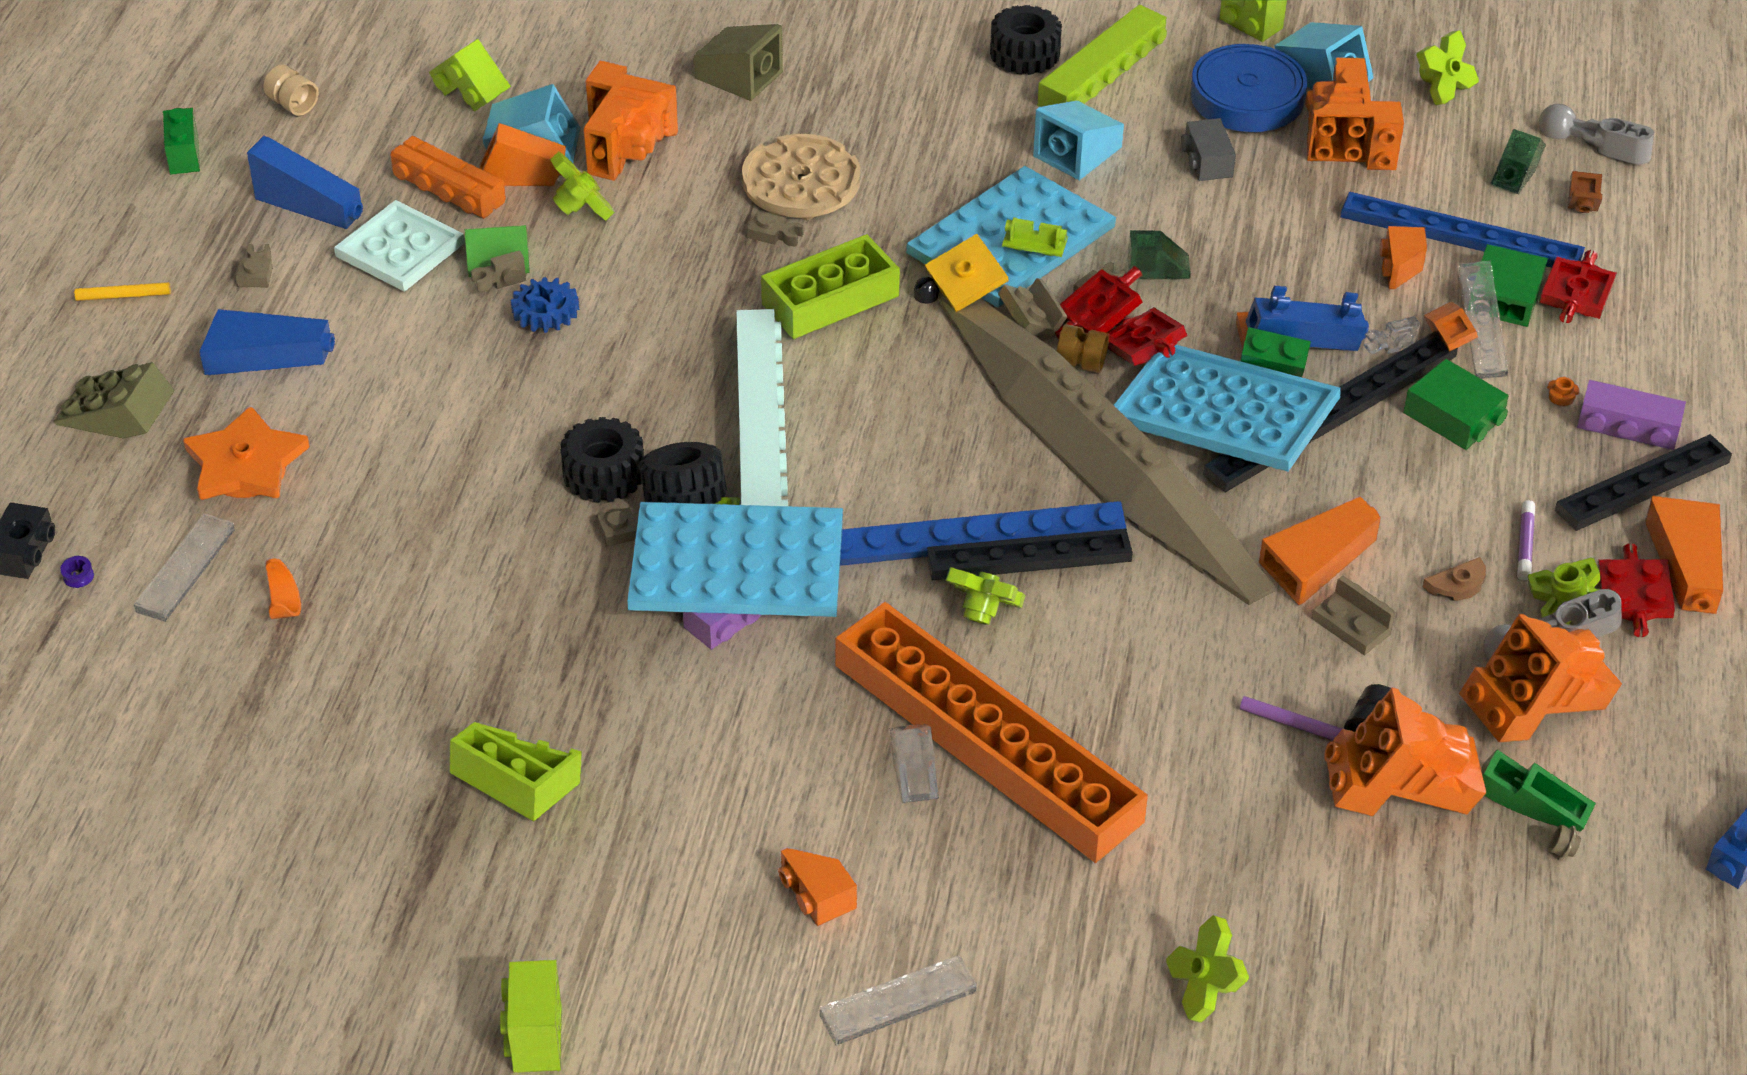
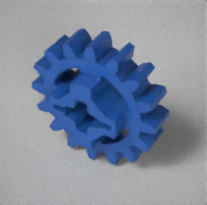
(545, 304)

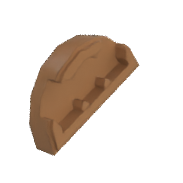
(1458, 582)

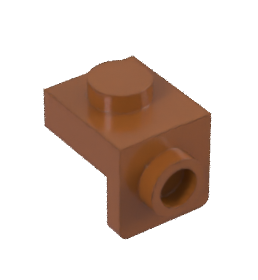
(1585, 191)

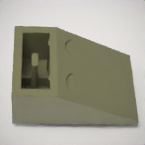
(117, 402)

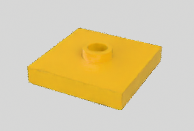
(966, 272)

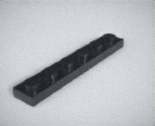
(1643, 482)
(1031, 553)

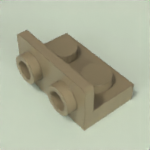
(1034, 308)
(1355, 616)

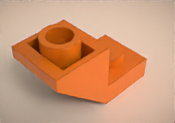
(1451, 325)

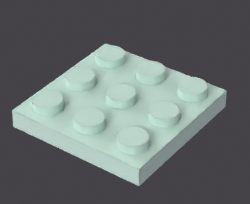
(399, 245)

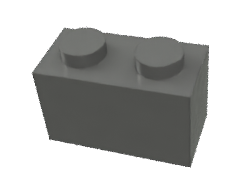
(1209, 149)

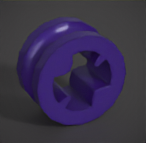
(77, 563)

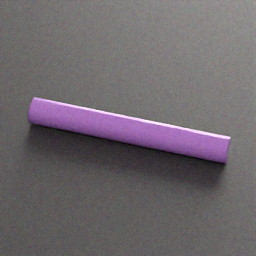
(1289, 718)

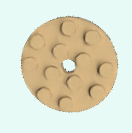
(773, 172)

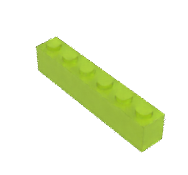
(1104, 58)

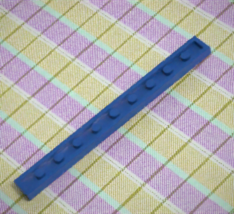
(913, 538)

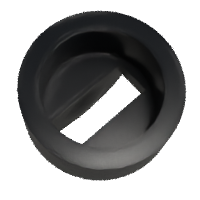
(926, 290)

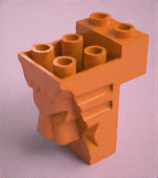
(625, 118)
(1350, 125)
(1538, 674)
(1404, 756)

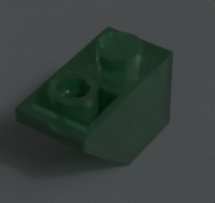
(1518, 161)
(1157, 256)

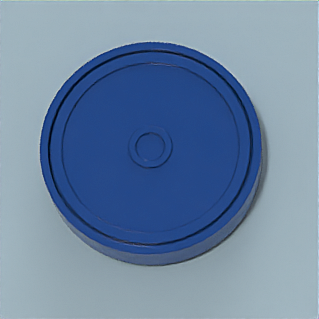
(1248, 87)

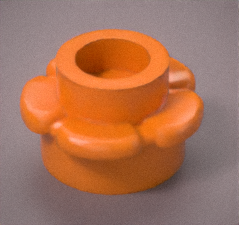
(1562, 391)

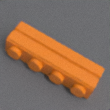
(448, 177)

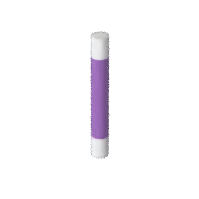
(1526, 540)

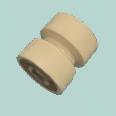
(291, 90)

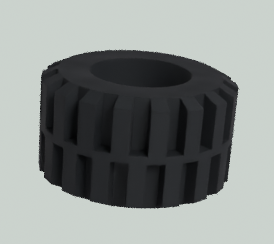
(1025, 39)
(602, 459)
(683, 474)

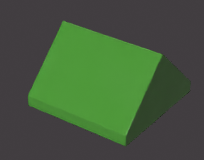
(492, 242)

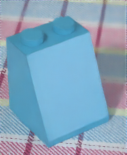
(1320, 44)
(537, 113)
(1075, 137)

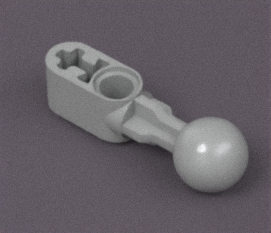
(1611, 136)
(1601, 607)

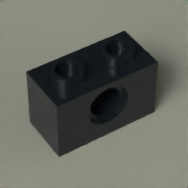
(23, 538)

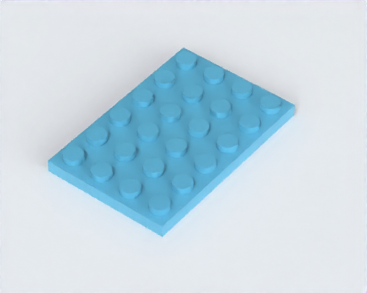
(1022, 196)
(1227, 406)
(736, 559)

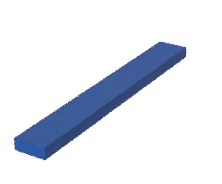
(1454, 229)

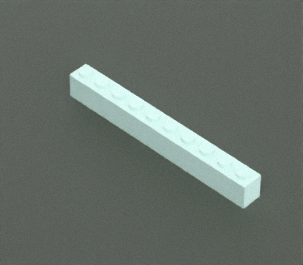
(759, 409)

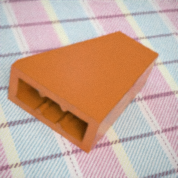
(521, 158)

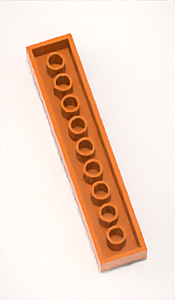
(992, 732)

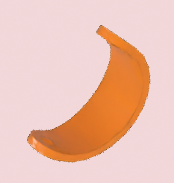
(283, 591)

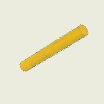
(122, 291)

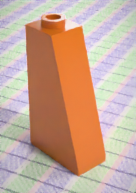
(1691, 541)
(1319, 547)

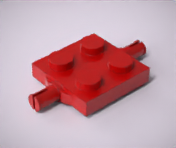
(1578, 287)
(1102, 301)
(1146, 335)
(1642, 586)

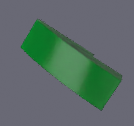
(1534, 792)

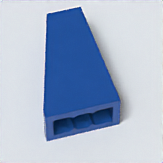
(300, 185)
(263, 342)

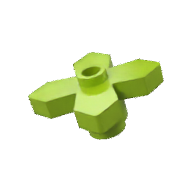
(1445, 69)
(578, 189)
(1565, 584)
(984, 594)
(1207, 969)

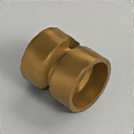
(1083, 348)

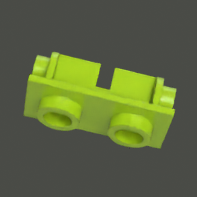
(1048, 240)

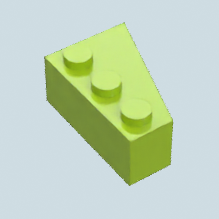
(512, 770)

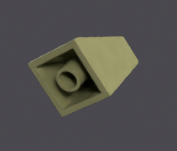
(741, 59)

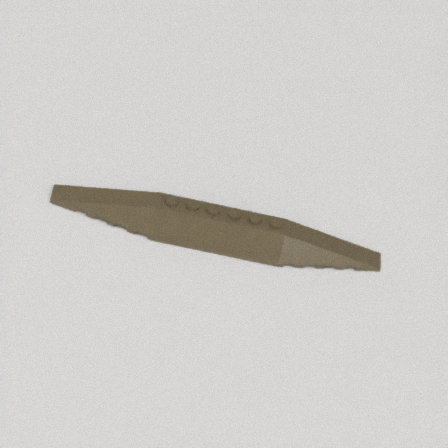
(1105, 447)

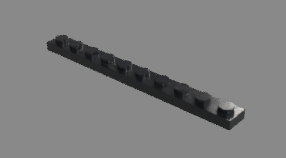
(1355, 398)

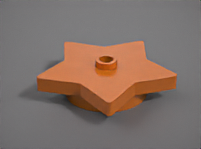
(244, 457)

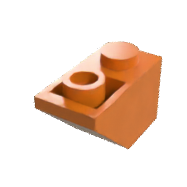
(1403, 253)
(820, 884)

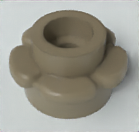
(1565, 842)

